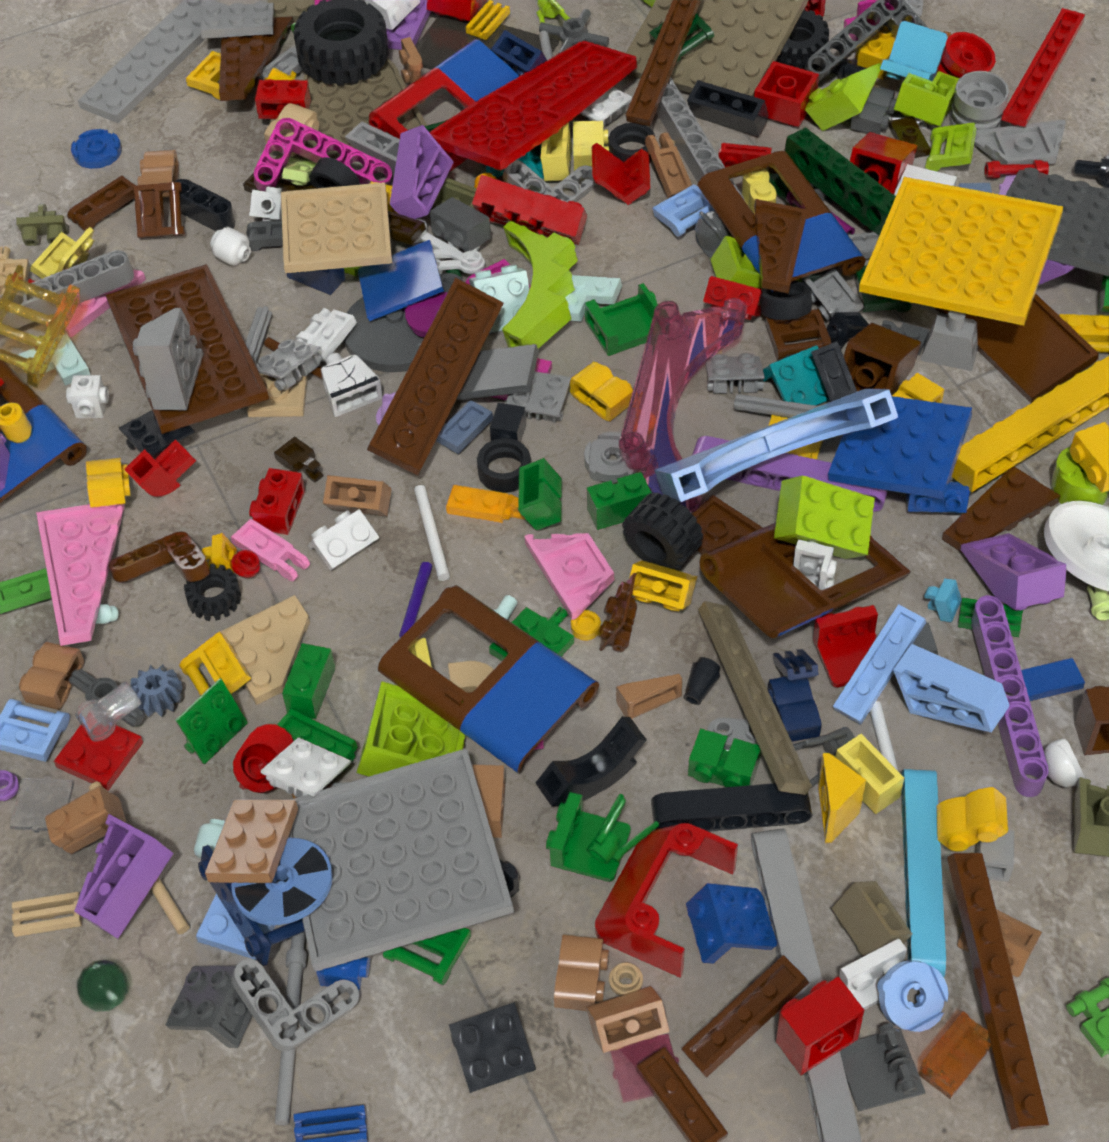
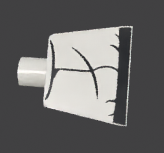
(349, 383)

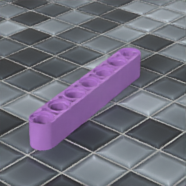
(786, 466)
(1012, 733)

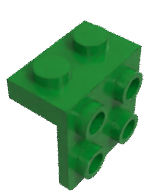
(573, 836)

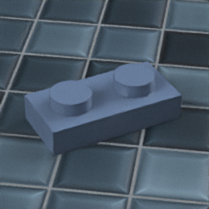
(464, 426)

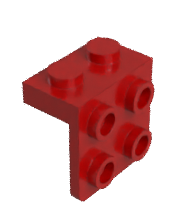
(623, 179)
(844, 641)

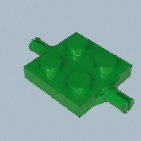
(542, 629)

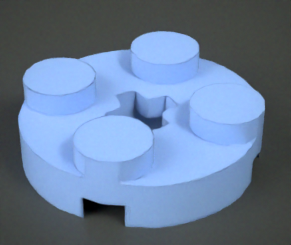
(894, 990)

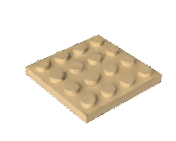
(335, 227)

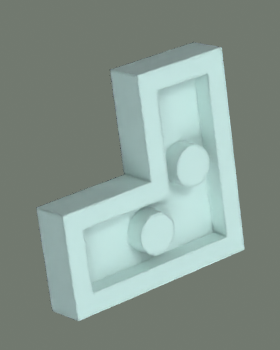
(587, 288)
(65, 360)

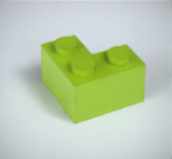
(927, 98)

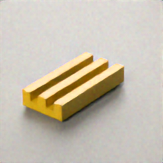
(483, 19)

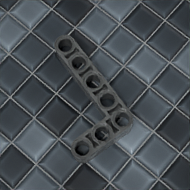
(864, 32)

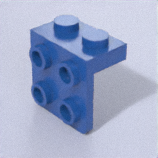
(729, 918)

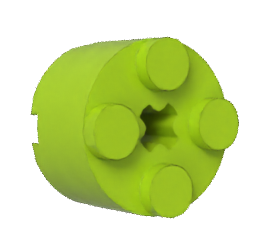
(1072, 482)

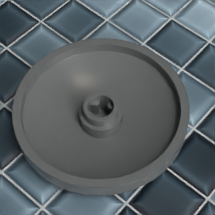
(384, 342)

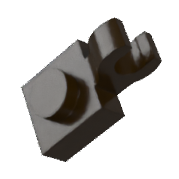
(297, 456)

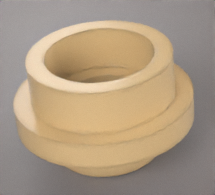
(625, 970)

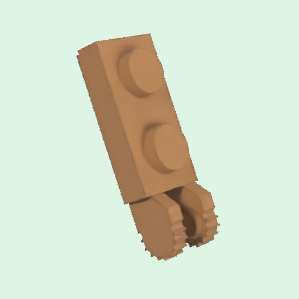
(668, 164)

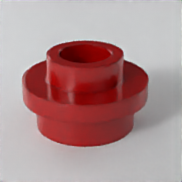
(245, 564)

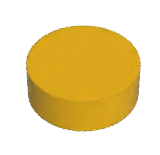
(586, 625)

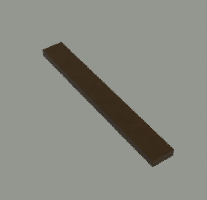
(400, 226)

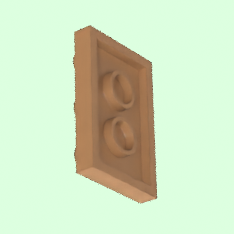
(252, 841)

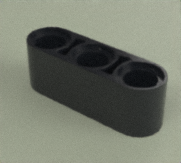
(205, 206)

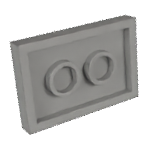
(237, 20)

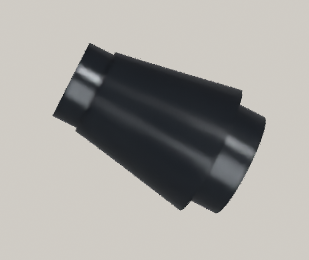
(701, 680)

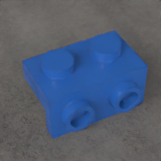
(954, 501)

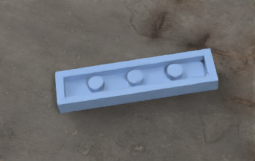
(878, 664)

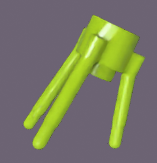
(550, 9)

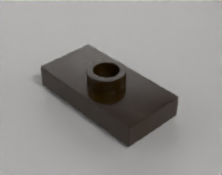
(908, 131)

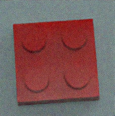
(98, 760)

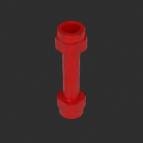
(995, 169)

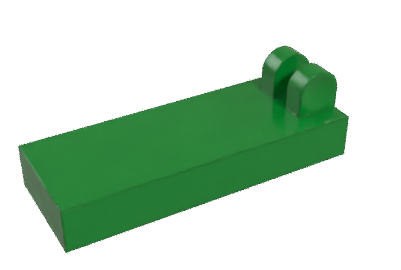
(318, 734)

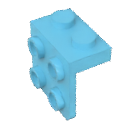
(915, 52)

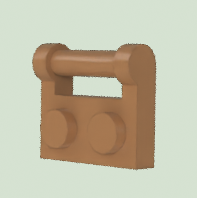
(411, 60)

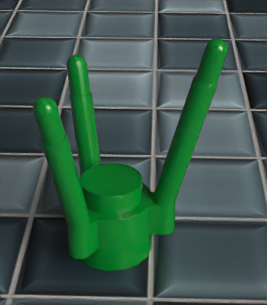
(605, 844)

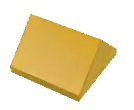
(839, 795)

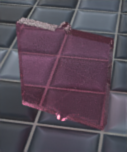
(625, 1062)

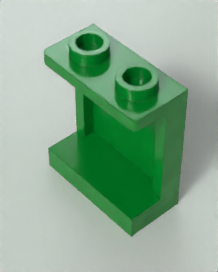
(622, 323)

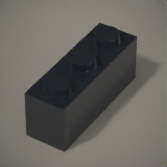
(728, 108)

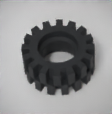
(218, 604)

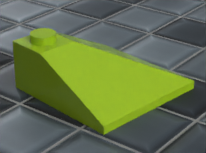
(404, 733)

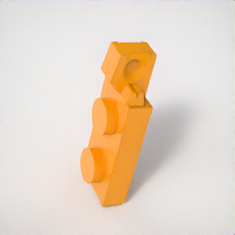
(482, 504)

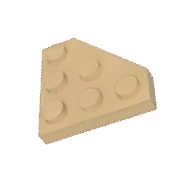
(269, 646)

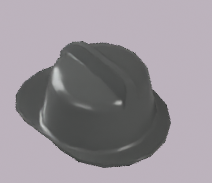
(710, 232)

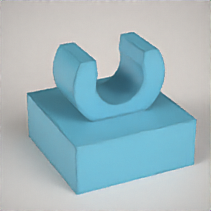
(944, 599)

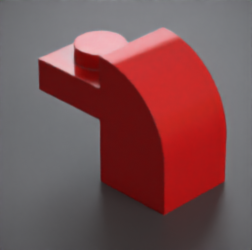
(160, 474)

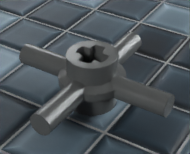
(574, 31)

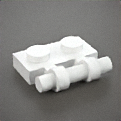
(327, 330)

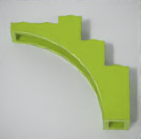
(545, 305)

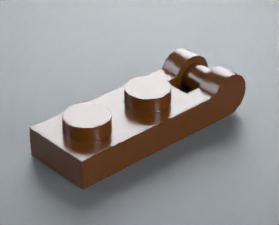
(102, 203)

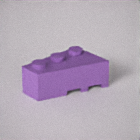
(418, 173)
(121, 877)

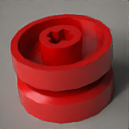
(965, 54)

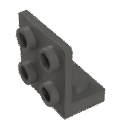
(212, 1004)

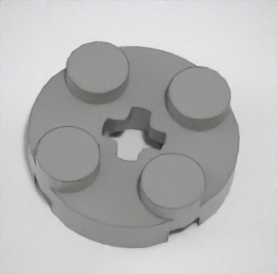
(596, 458)

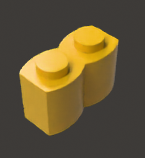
(601, 391)
(107, 482)
(972, 819)

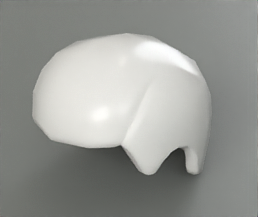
(1062, 764)

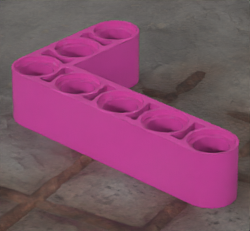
(325, 144)

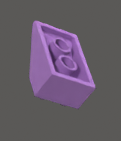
(1017, 570)

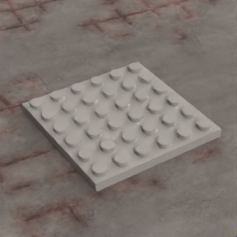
(404, 859)

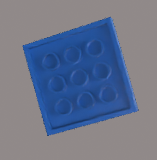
(907, 453)

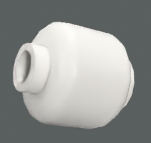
(230, 246)

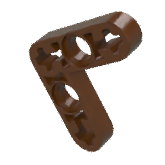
(175, 547)

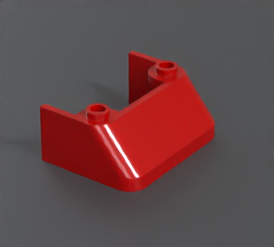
(628, 921)

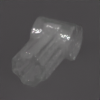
(100, 716)

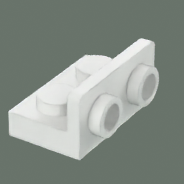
(863, 974)

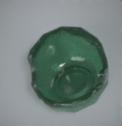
(102, 985)

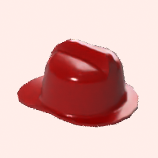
(256, 752)

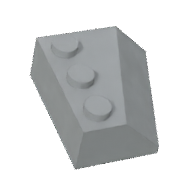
(168, 360)

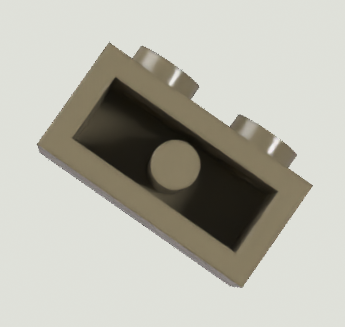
(870, 917)

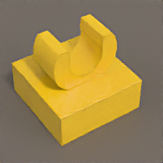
(220, 552)

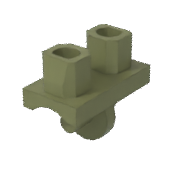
(41, 223)

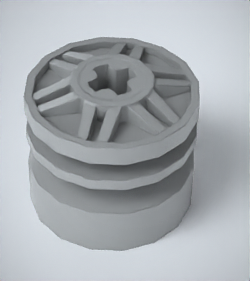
(979, 99)

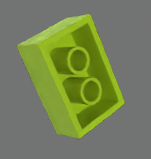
(824, 515)

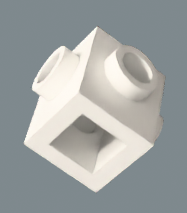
(266, 204)
(88, 396)

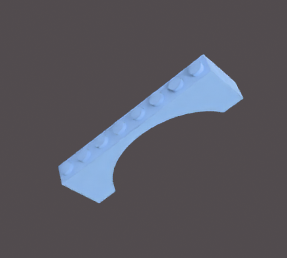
(706, 469)

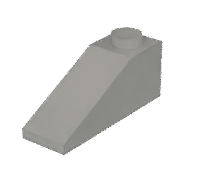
(375, 143)

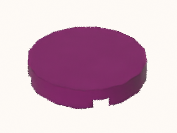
(422, 313)

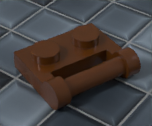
(151, 211)
(797, 329)

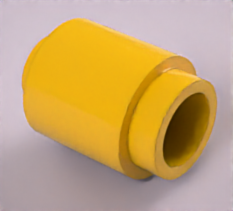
(14, 423)

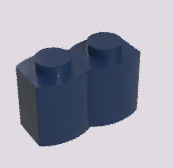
(796, 707)

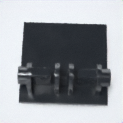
(145, 434)
(492, 1047)

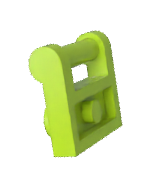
(958, 146)

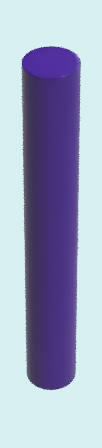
(416, 597)

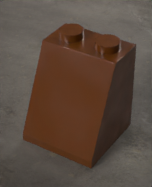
(880, 358)

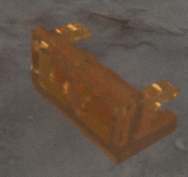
(955, 1055)

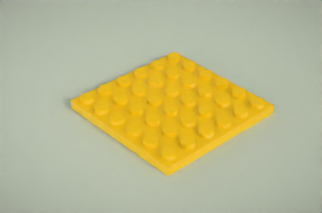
(962, 250)

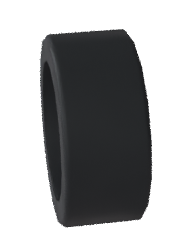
(628, 133)
(332, 173)
(787, 305)
(499, 449)

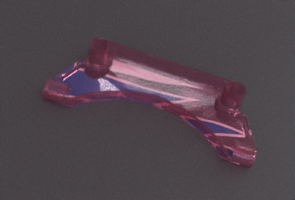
(671, 357)

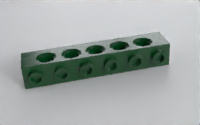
(840, 179)

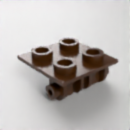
(620, 617)

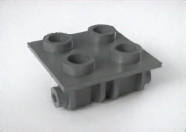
(881, 1069)

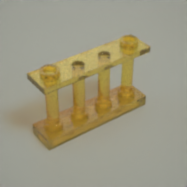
(55, 324)

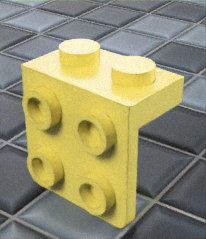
(63, 254)

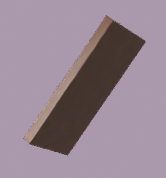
(1035, 354)

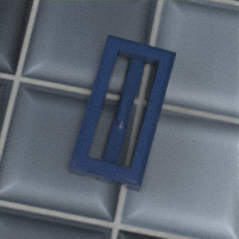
(802, 664)

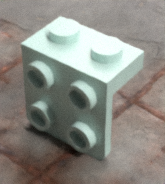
(507, 286)

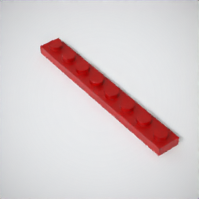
(1043, 68)

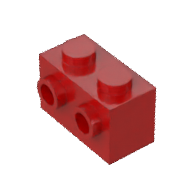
(276, 94)
(278, 500)

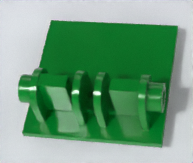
(211, 722)

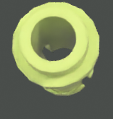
(1100, 602)

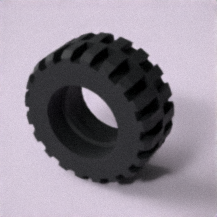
(341, 41)

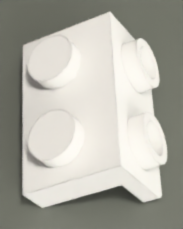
(344, 539)
(815, 563)

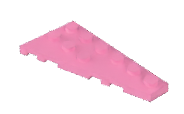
(77, 554)

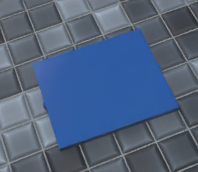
(401, 283)

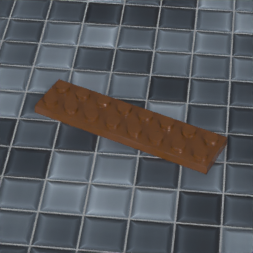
(435, 377)

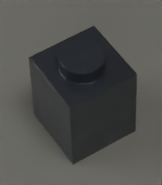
(508, 422)

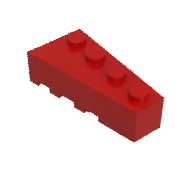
(536, 211)

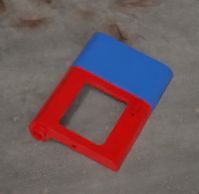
(465, 75)

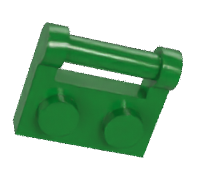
(446, 945)

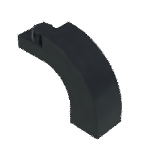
(597, 768)

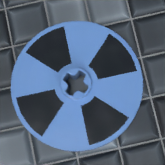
(286, 902)

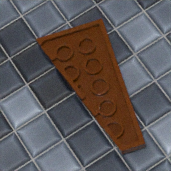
(244, 59)

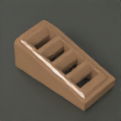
(648, 694)

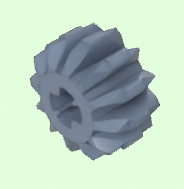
(157, 689)

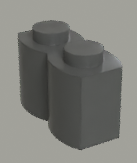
(875, 112)

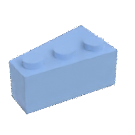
(949, 691)

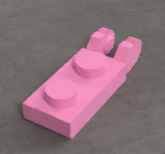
(269, 548)

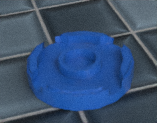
(96, 149)

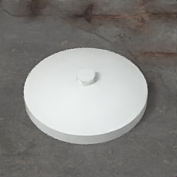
(1080, 538)

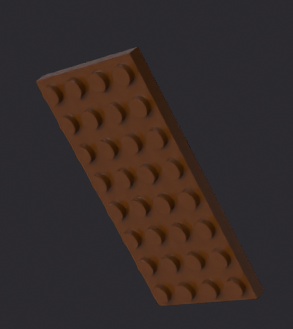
(226, 373)

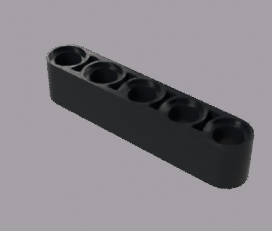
(731, 807)

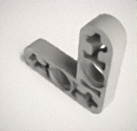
(571, 181)
(284, 1015)

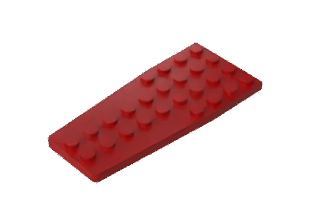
(533, 105)

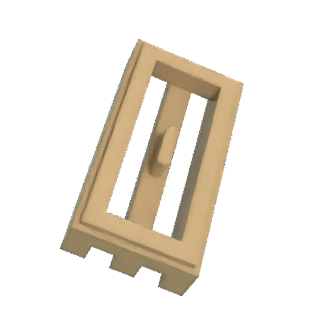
(45, 908)

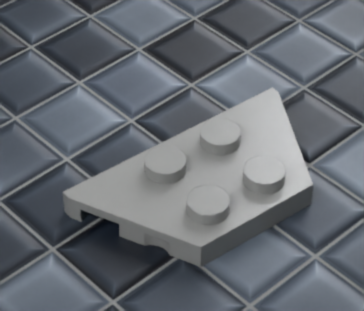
(1022, 144)

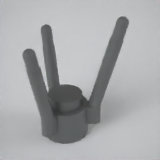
(831, 743)

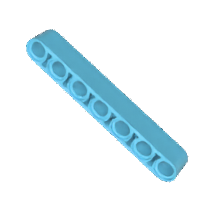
(923, 869)

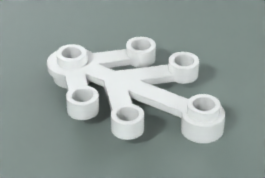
(468, 262)

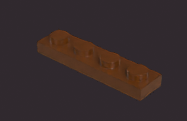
(745, 1016)

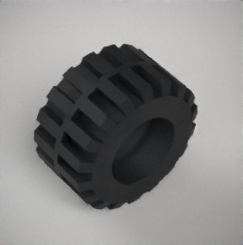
(805, 39)
(662, 531)

